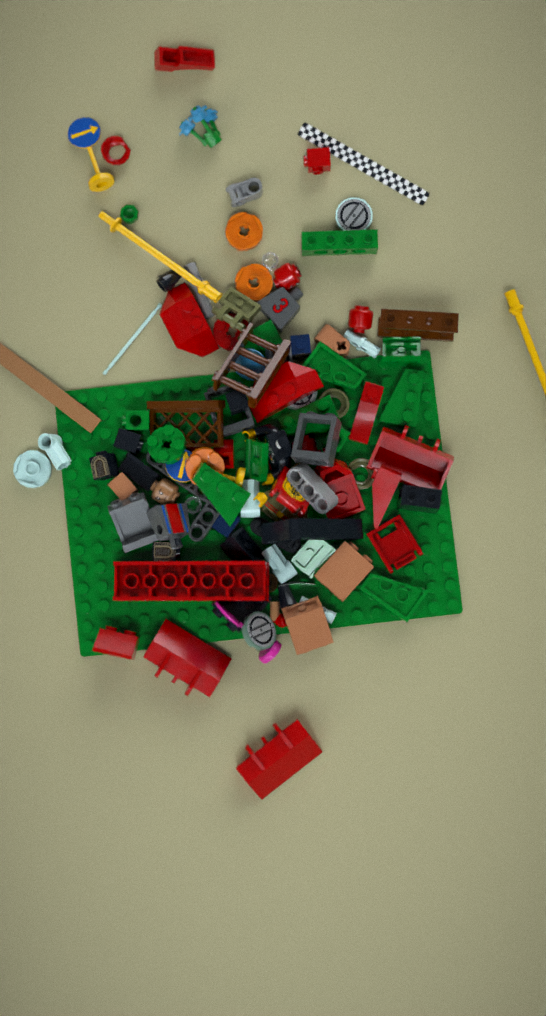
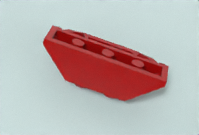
(186, 323)
(288, 386)

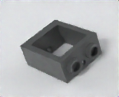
(235, 427)
(311, 457)

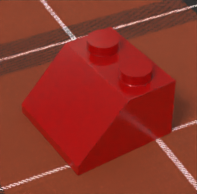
(116, 643)

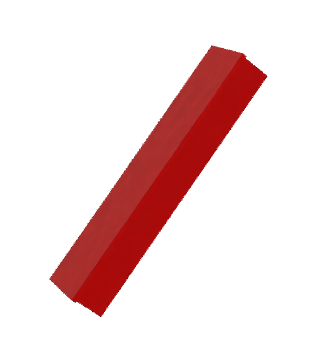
(191, 581)

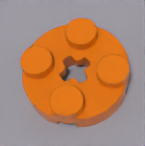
(242, 242)
(252, 272)
(203, 455)

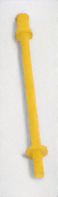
(202, 286)
(516, 309)

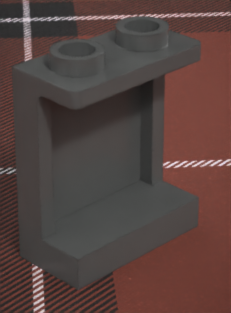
(132, 521)

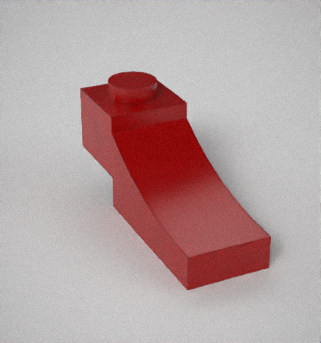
(183, 59)
(366, 413)

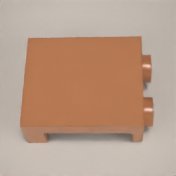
(344, 570)
(307, 625)

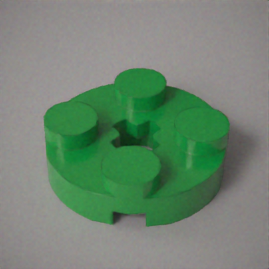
(166, 434)

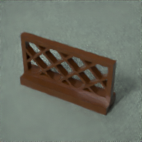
(189, 406)

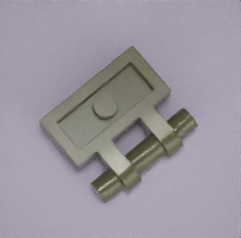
(240, 305)

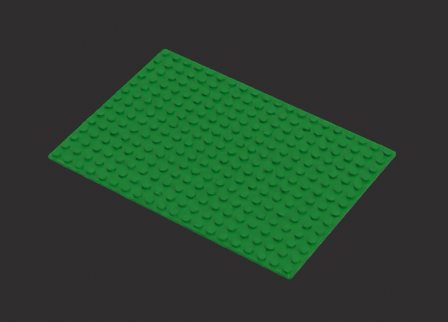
(96, 542)

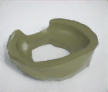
(336, 393)
(361, 462)

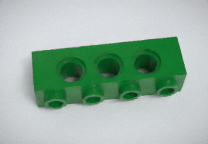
(339, 242)

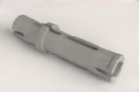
(203, 300)

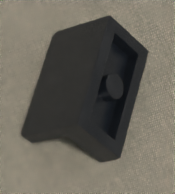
(138, 472)
(241, 547)

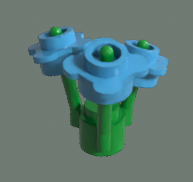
(206, 116)

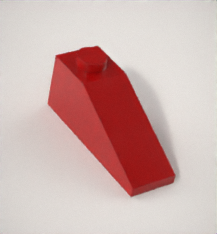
(383, 488)

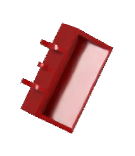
(416, 461)
(187, 658)
(278, 758)

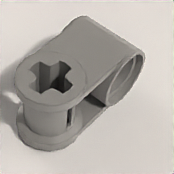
(243, 192)

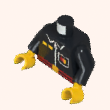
(279, 448)

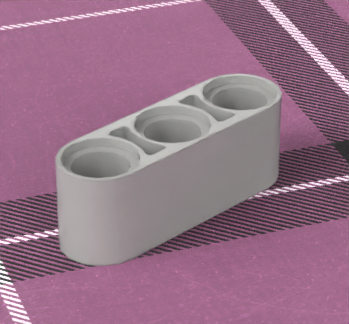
(306, 481)

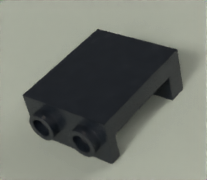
(419, 499)
(239, 610)

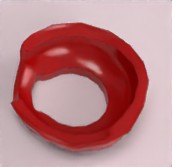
(111, 142)

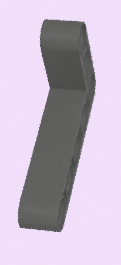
(193, 489)

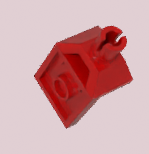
(343, 484)

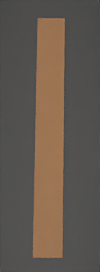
(48, 389)

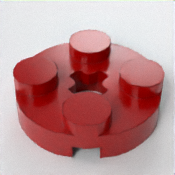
(220, 334)

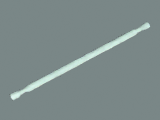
(132, 339)

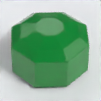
(129, 214)

